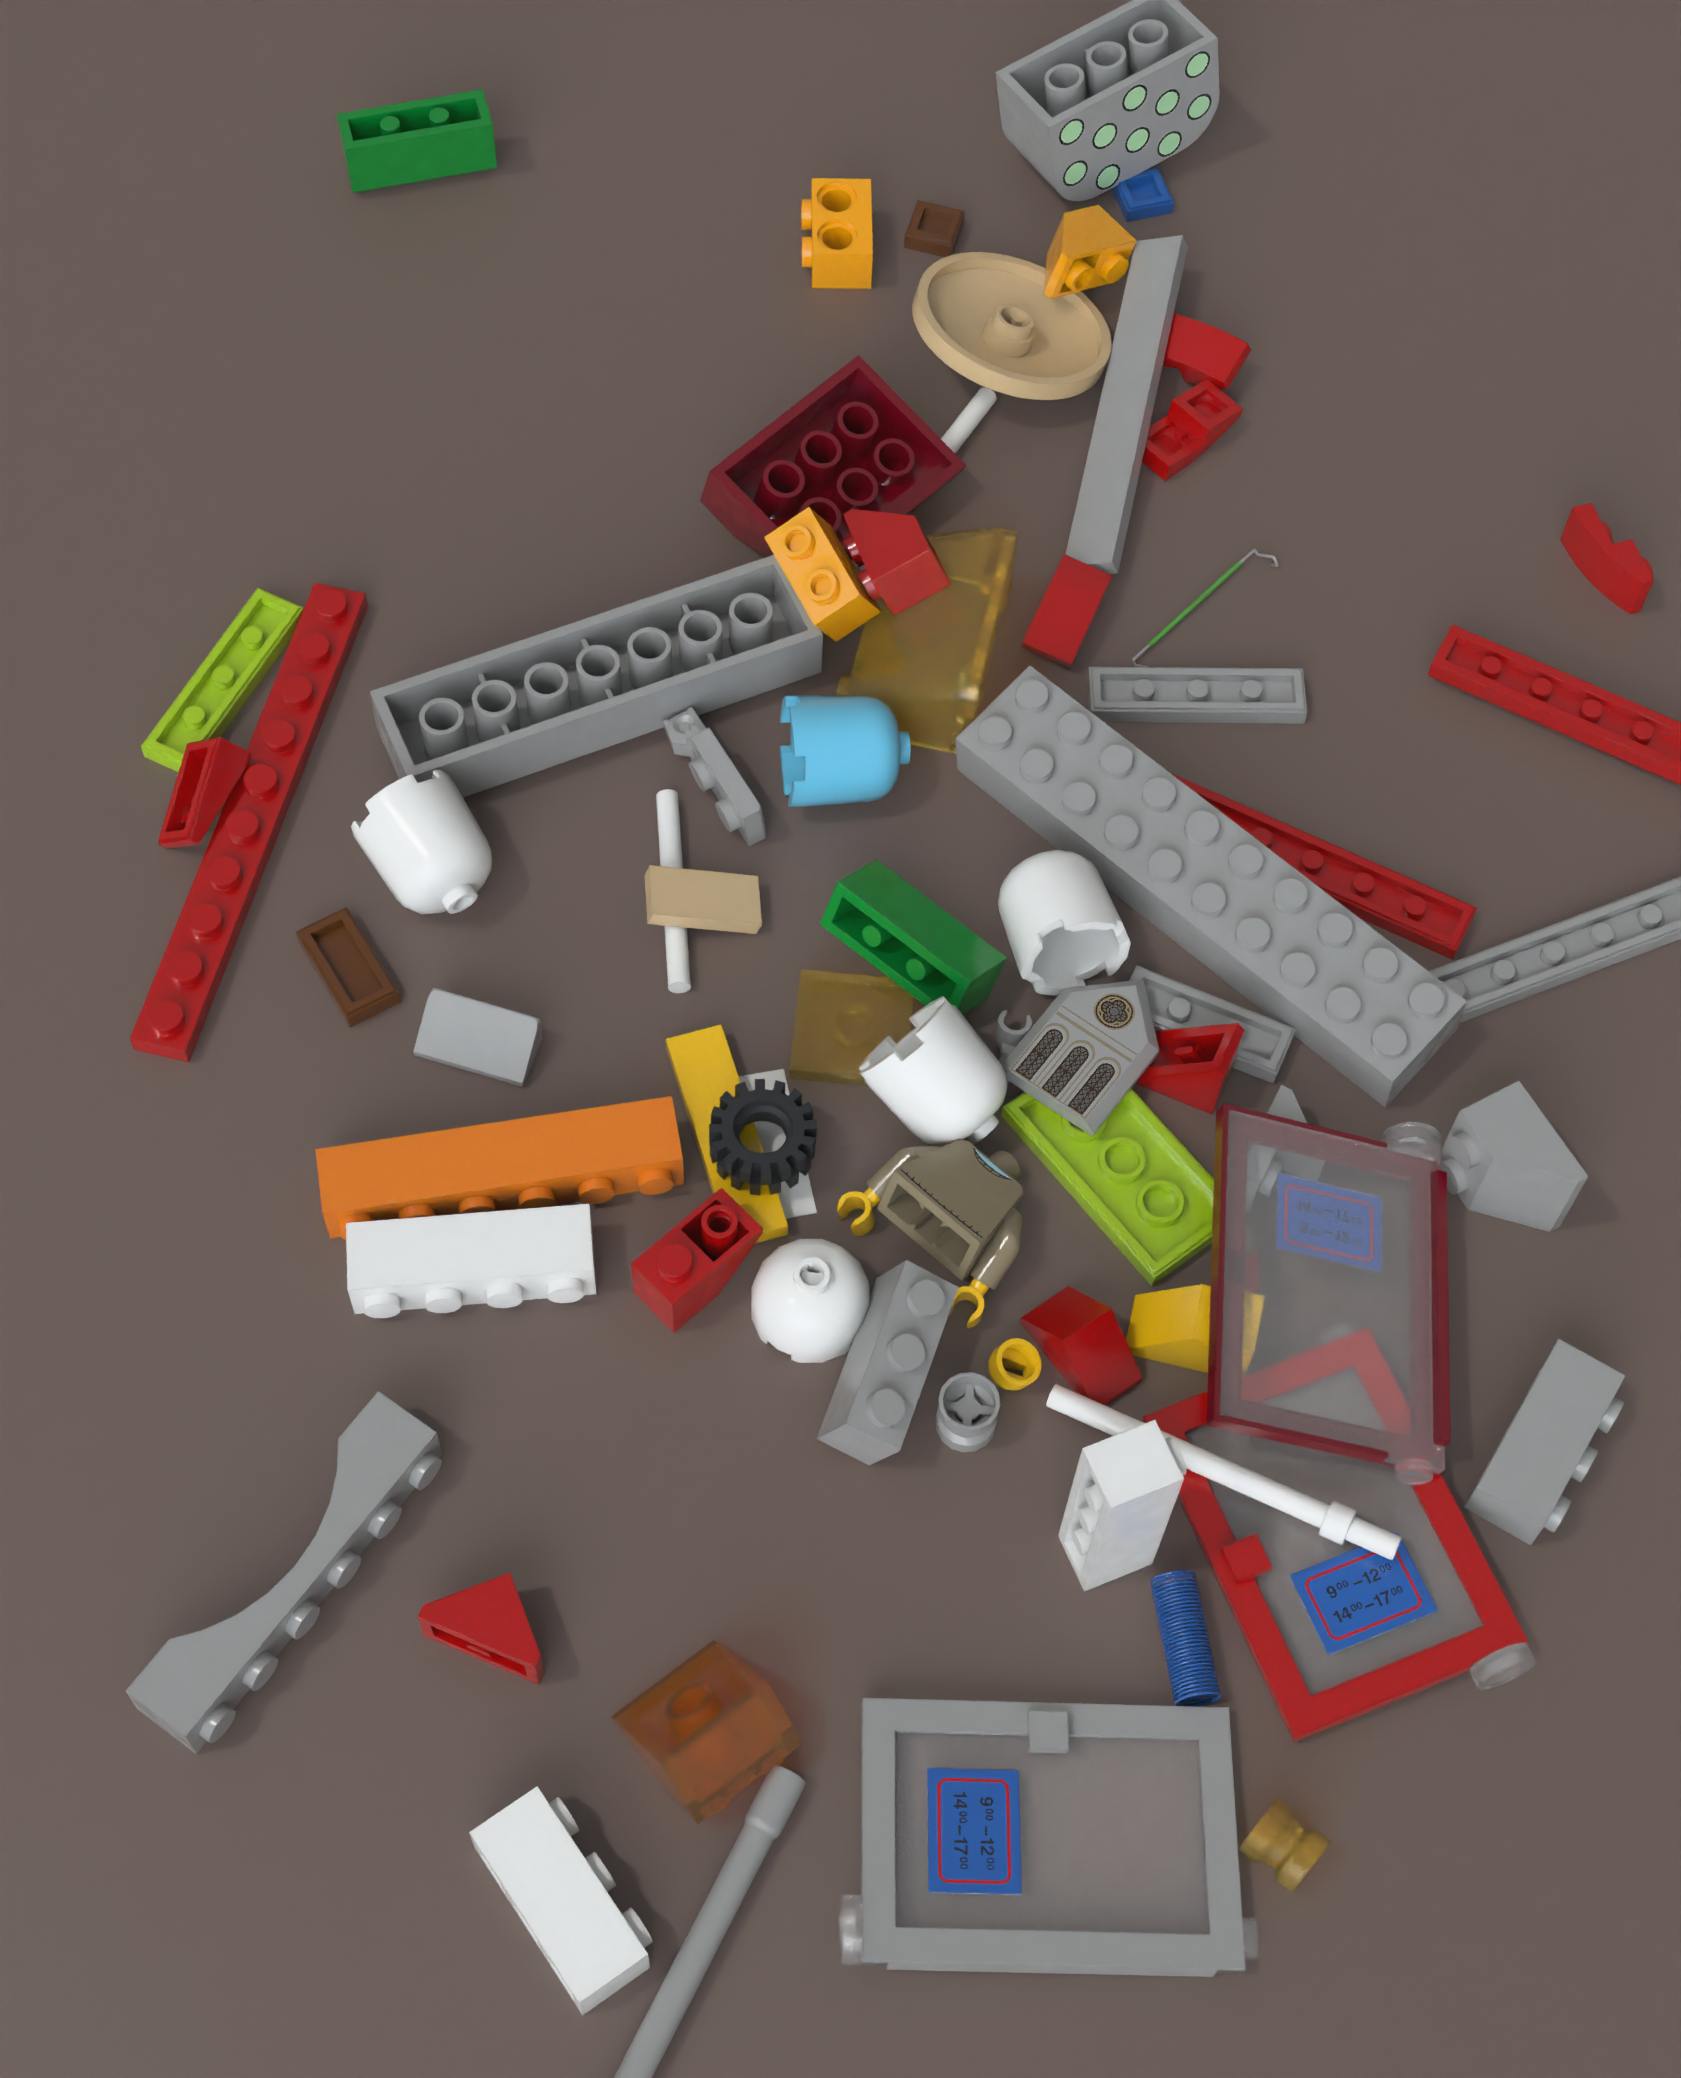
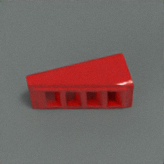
(201, 788)

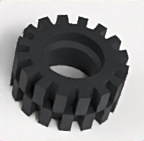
(767, 1106)

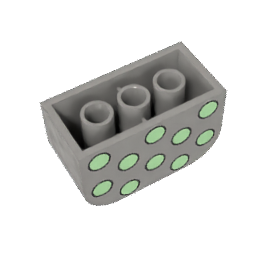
(1112, 96)

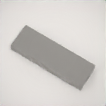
(1182, 1006)

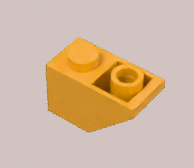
(1086, 252)

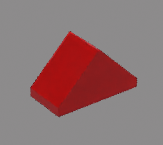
(1194, 1064)
(1084, 1345)
(487, 1625)

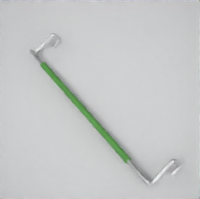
(1198, 600)

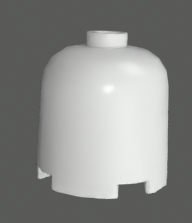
(425, 844)
(1061, 921)
(938, 1077)

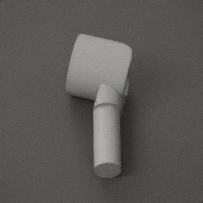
(1008, 1039)

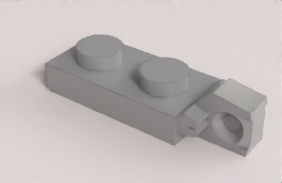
(715, 771)

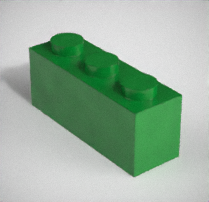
(417, 140)
(911, 938)

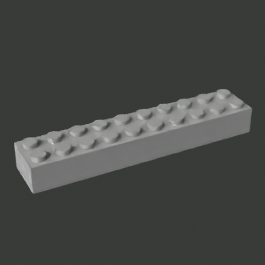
(1210, 886)

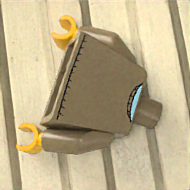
(953, 1207)

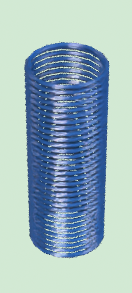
(1187, 1638)

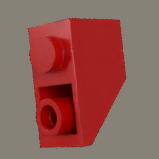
(896, 557)
(694, 1260)

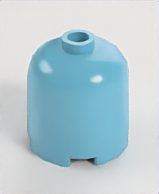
(840, 749)

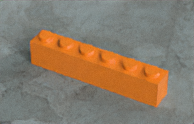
(504, 1165)

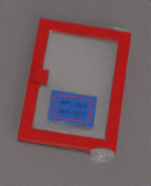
(1333, 1620)

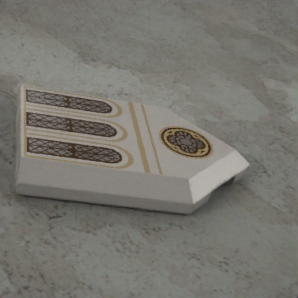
(1086, 1051)

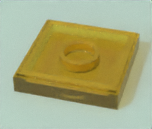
(842, 1022)

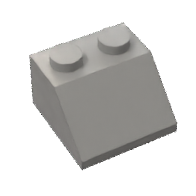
(1511, 1161)

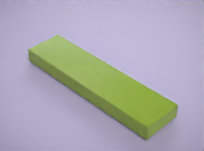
(225, 678)

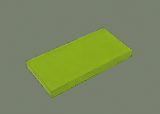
(1127, 1179)

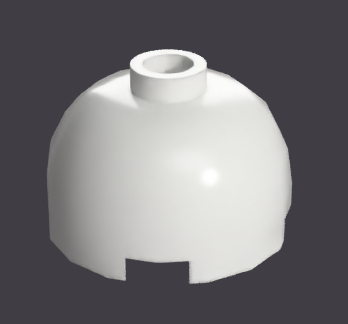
(810, 1300)

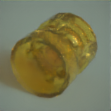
(1284, 1845)

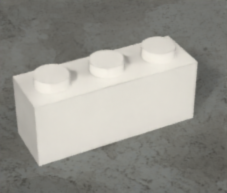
(563, 1898)

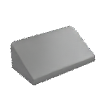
(478, 1037)

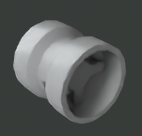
(969, 1398)

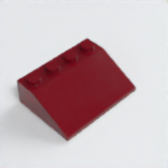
(831, 452)

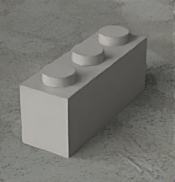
(888, 1363)
(1548, 1444)

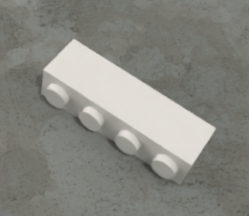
(470, 1260)
(1121, 1503)

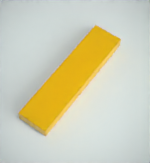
(703, 1075)

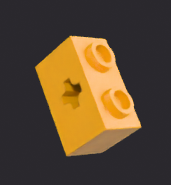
(822, 574)

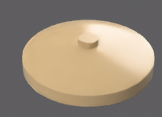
(1002, 331)

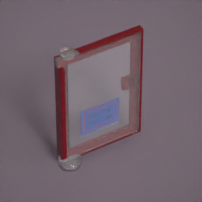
(1331, 1290)

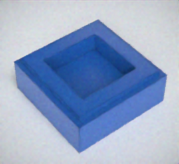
(1143, 196)

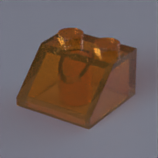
(708, 1730)

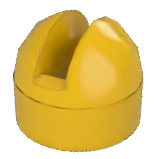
(1014, 1355)

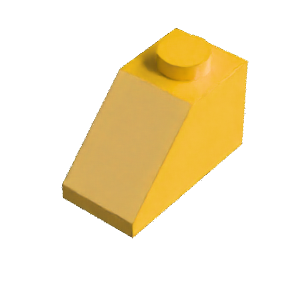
(1172, 1327)

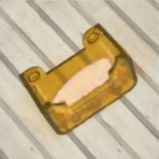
(937, 652)

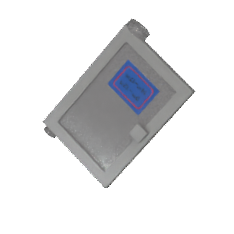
(1047, 1840)

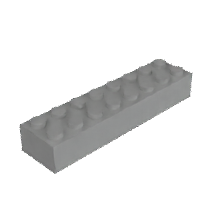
(600, 679)

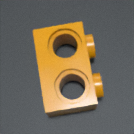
(840, 233)

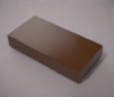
(348, 967)

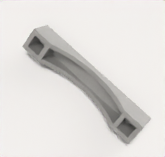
(206, 1673)

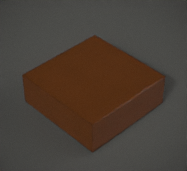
(934, 229)

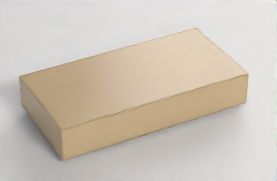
(703, 899)

